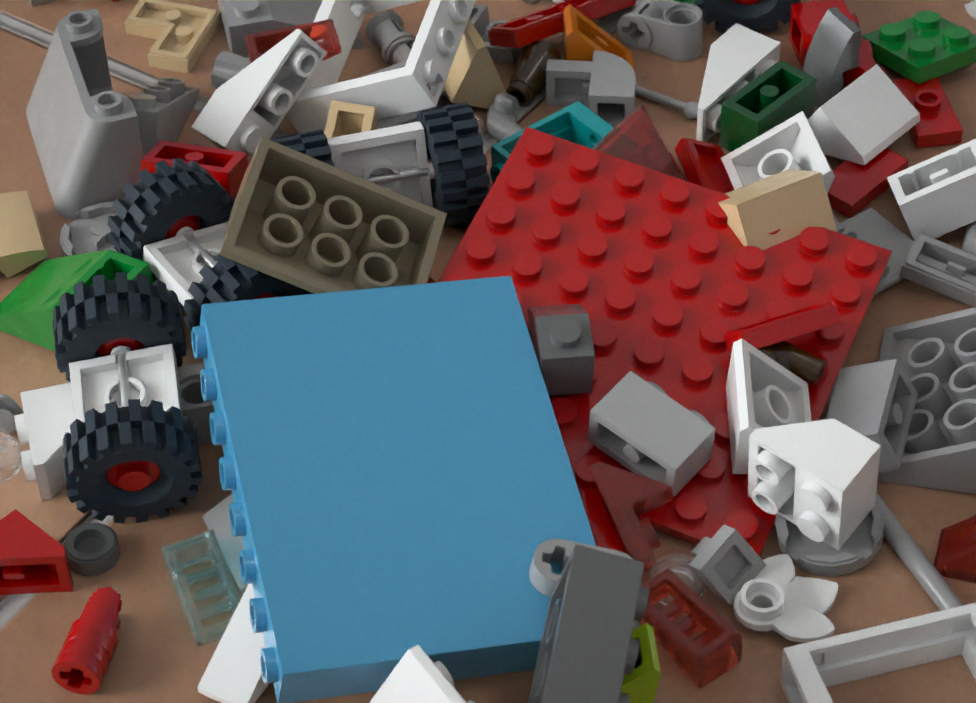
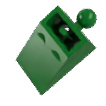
(30, 306)

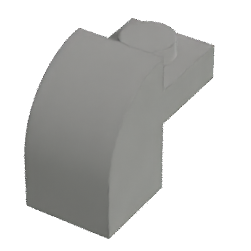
(601, 85)

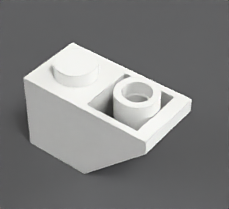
(43, 427)

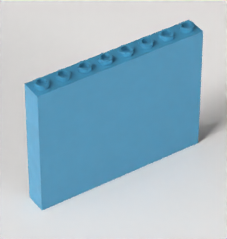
(387, 478)

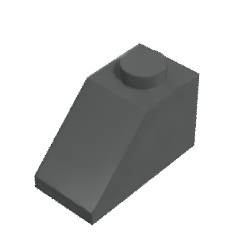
(563, 347)

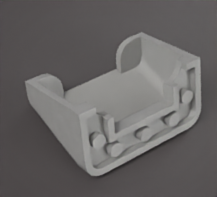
(79, 123)

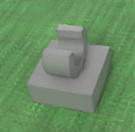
(725, 563)

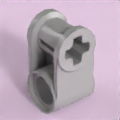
(668, 29)

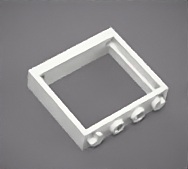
(390, 91)
(877, 650)

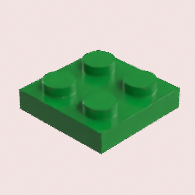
(923, 46)

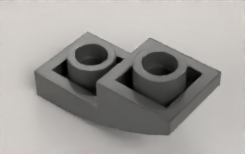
(831, 53)

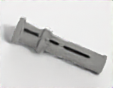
(396, 44)

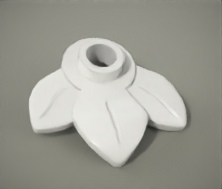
(786, 602)

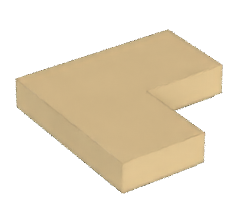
(179, 29)

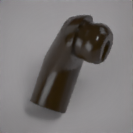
(796, 361)

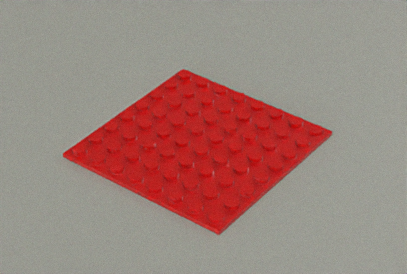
(659, 294)

